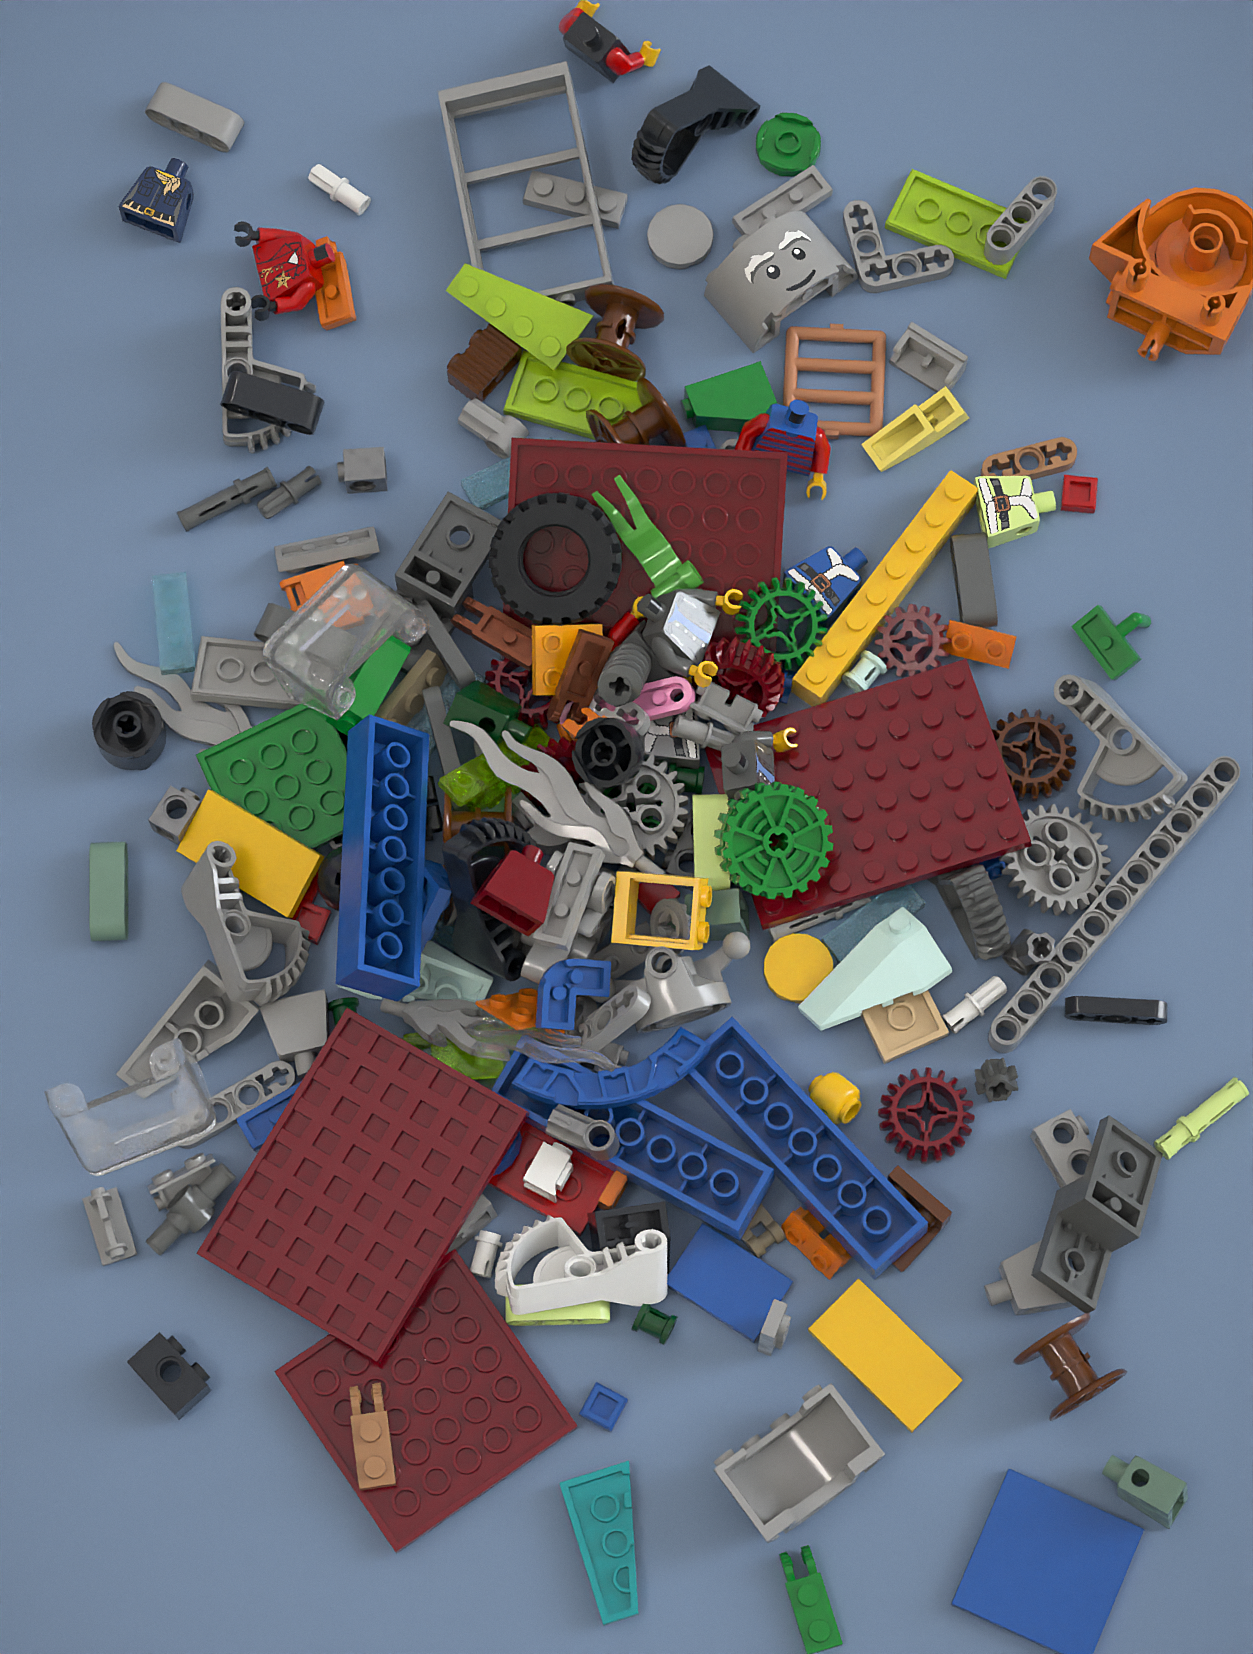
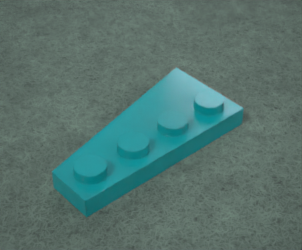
(603, 1527)

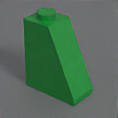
(728, 398)
(372, 683)

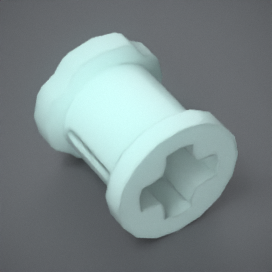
(864, 672)

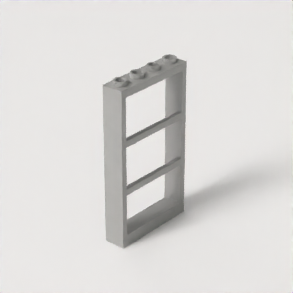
(505, 92)

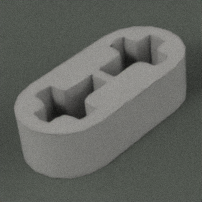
(630, 709)

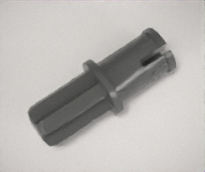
(288, 493)

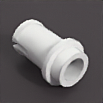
(485, 1253)

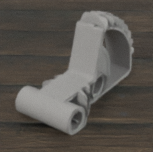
(238, 356)
(1111, 762)
(239, 936)

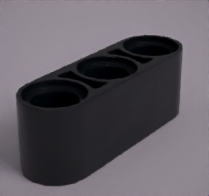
(272, 402)

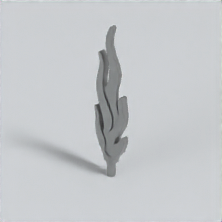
(197, 719)
(563, 801)

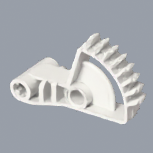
(579, 1276)

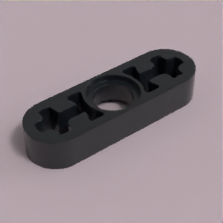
(1116, 1010)

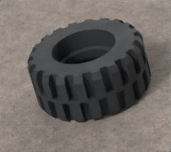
(509, 571)

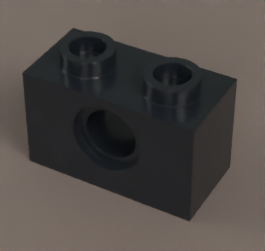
(177, 1395)

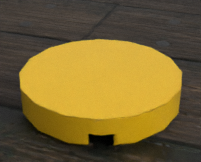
(796, 966)

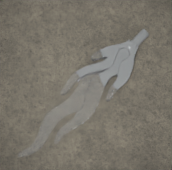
(486, 1035)

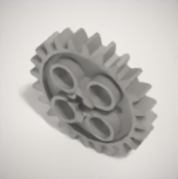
(668, 813)
(1072, 841)

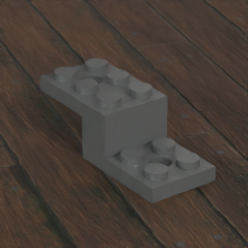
(443, 570)
(1097, 1214)

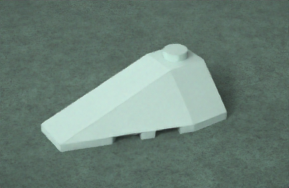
(884, 965)
(444, 977)

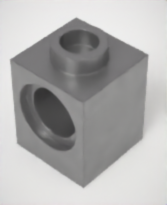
(363, 470)
(174, 828)

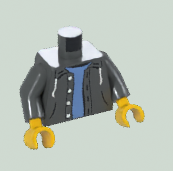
(682, 627)
(751, 759)

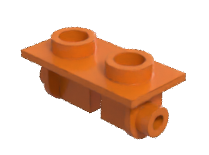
(979, 644)
(803, 1232)

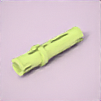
(1207, 1113)

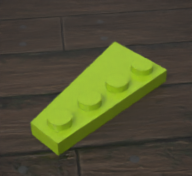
(525, 316)

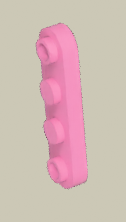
(655, 700)

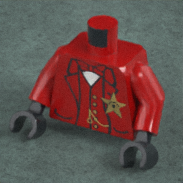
(286, 267)

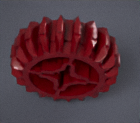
(742, 668)
(516, 682)
(941, 1115)

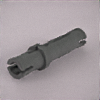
(226, 499)

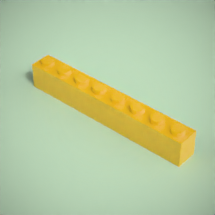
(884, 589)

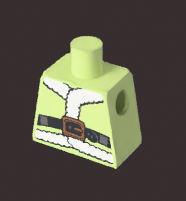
(1009, 507)

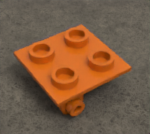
(514, 1009)

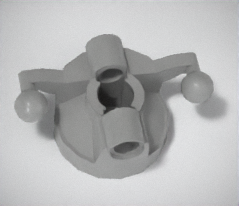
(687, 989)

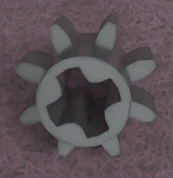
(996, 1079)

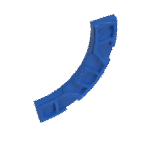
(614, 1088)

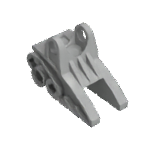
(591, 929)

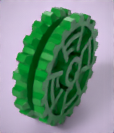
(800, 845)

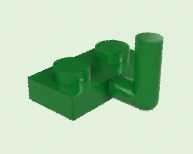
(1108, 641)

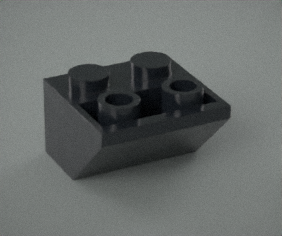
(624, 1224)

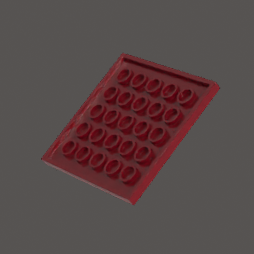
(457, 1402)

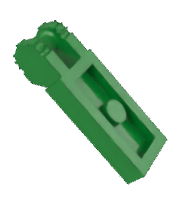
(811, 1605)

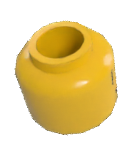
(835, 1097)

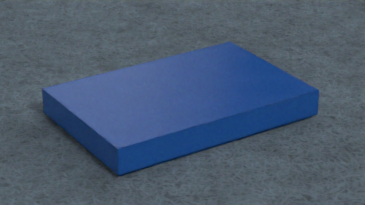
(727, 1282)

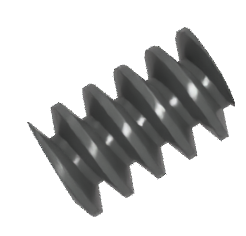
(624, 674)

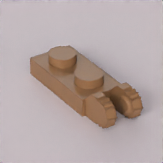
(372, 1442)

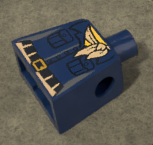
(160, 201)

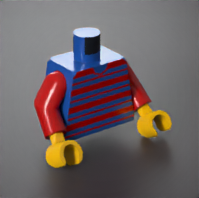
(790, 431)

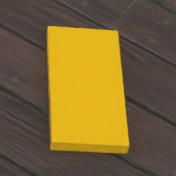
(267, 860)
(885, 1355)

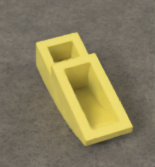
(915, 429)

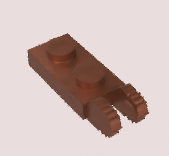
(497, 632)
(580, 675)

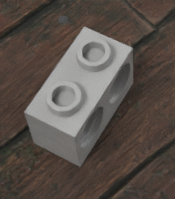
(1059, 1155)

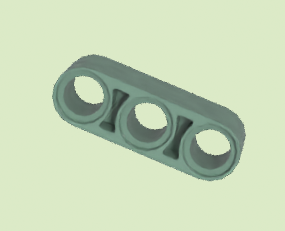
(108, 891)

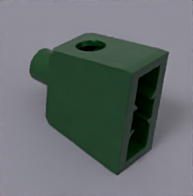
(488, 711)

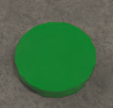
(788, 144)

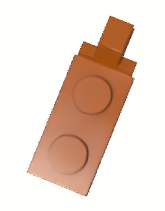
(335, 297)

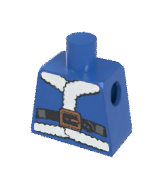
(832, 579)

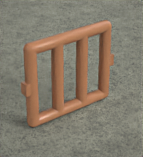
(875, 368)

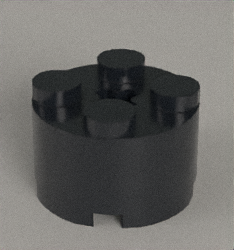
(120, 714)

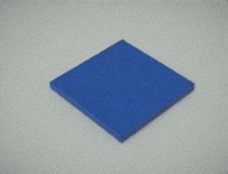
(1047, 1566)

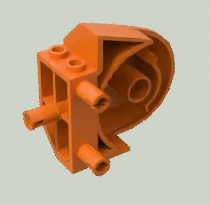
(1180, 270)

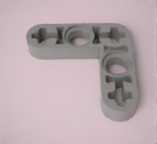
(879, 263)
(622, 1010)

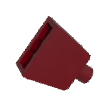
(517, 890)

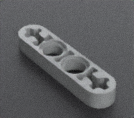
(230, 1097)

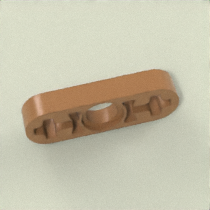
(1054, 466)

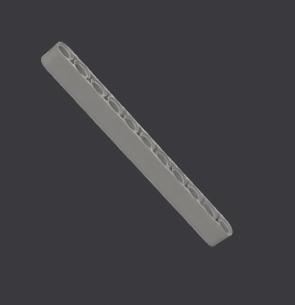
(1121, 888)

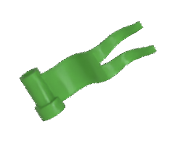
(649, 545)

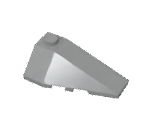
(199, 1017)

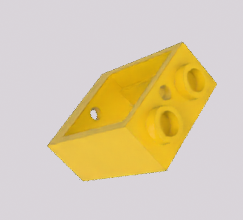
(626, 909)

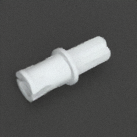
(339, 189)
(974, 1004)

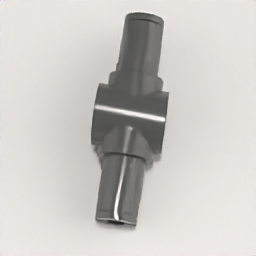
(190, 1209)

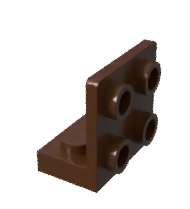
(927, 1205)

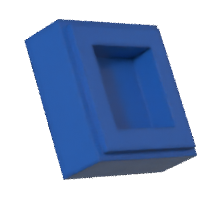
(603, 1407)

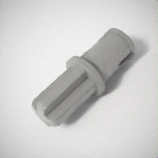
(701, 733)

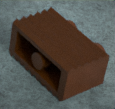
(483, 363)

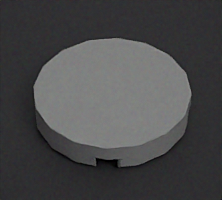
(680, 236)

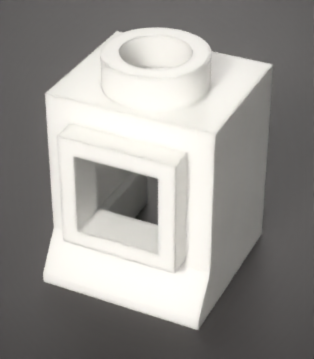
(549, 1170)

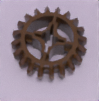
(1042, 756)

